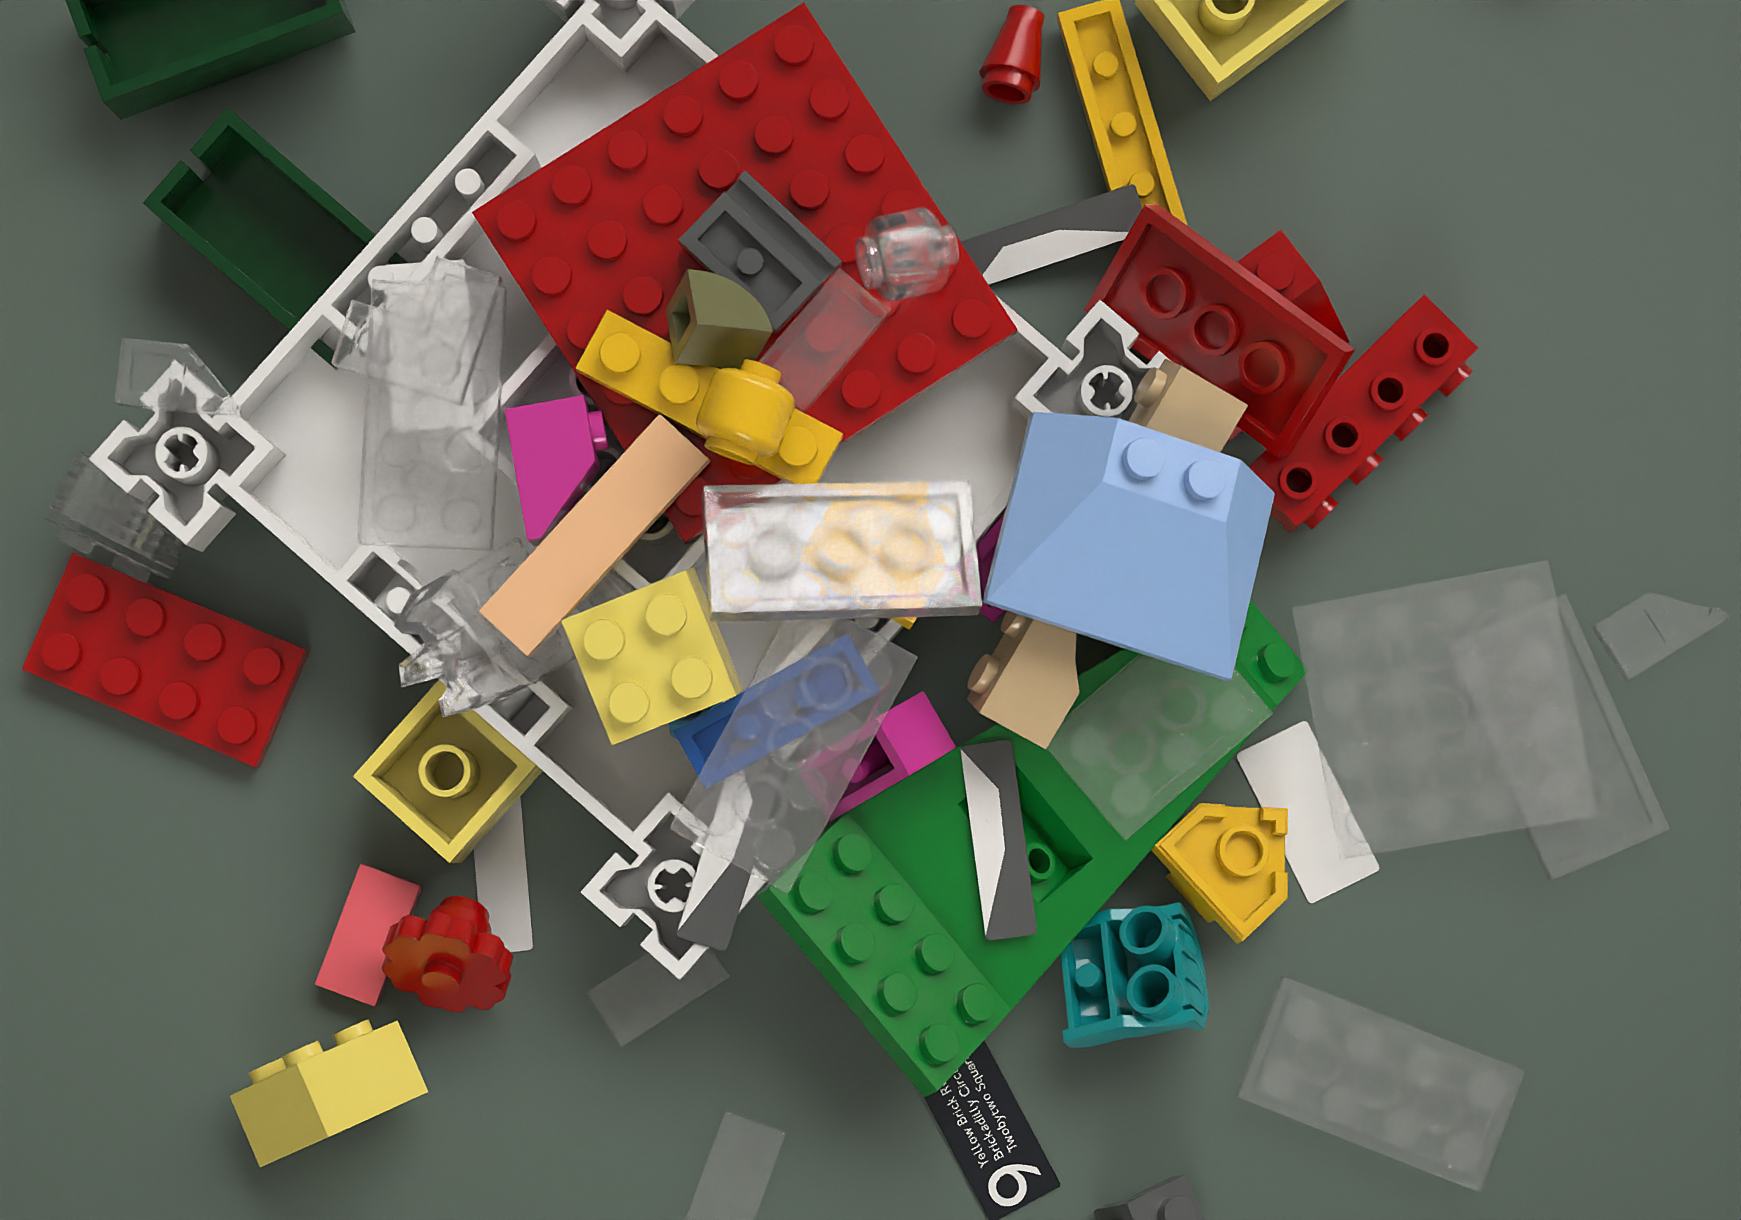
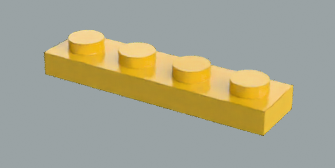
(1117, 103)
(645, 371)

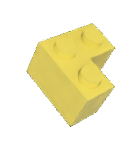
(323, 1093)

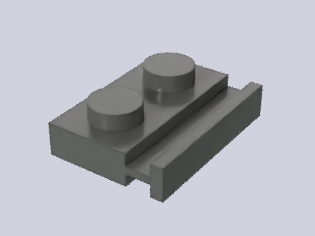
(761, 249)

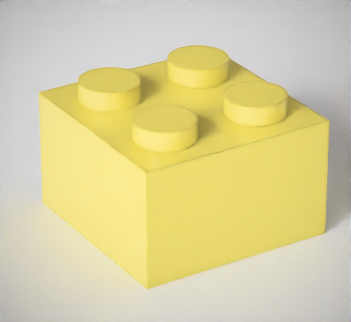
(652, 656)
(447, 776)

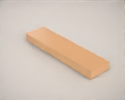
(594, 535)

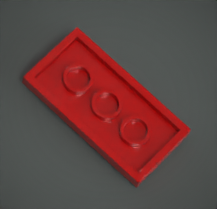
(1222, 326)
(165, 660)

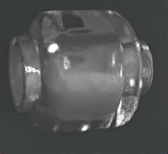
(906, 254)

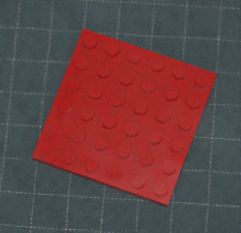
(609, 214)

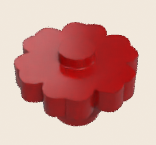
(449, 957)

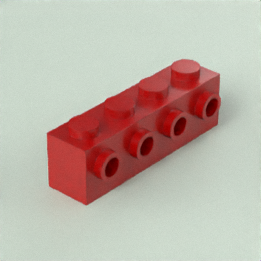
(1362, 409)

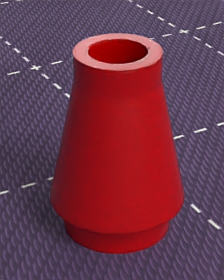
(1014, 59)

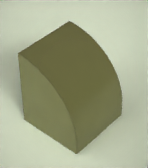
(715, 322)

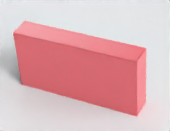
(355, 951)

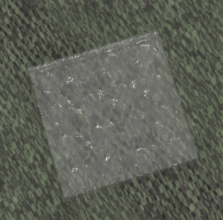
(1444, 710)

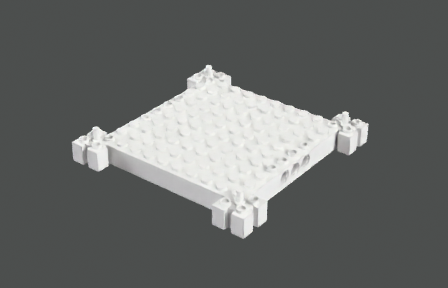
(302, 426)

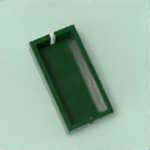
(188, 45)
(261, 221)

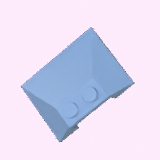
(1131, 539)

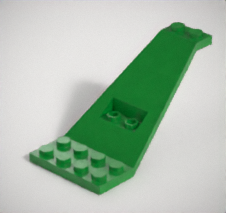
(896, 896)

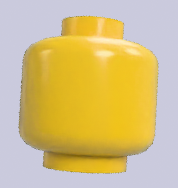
(745, 412)

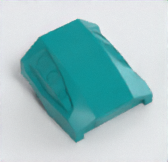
(1134, 976)

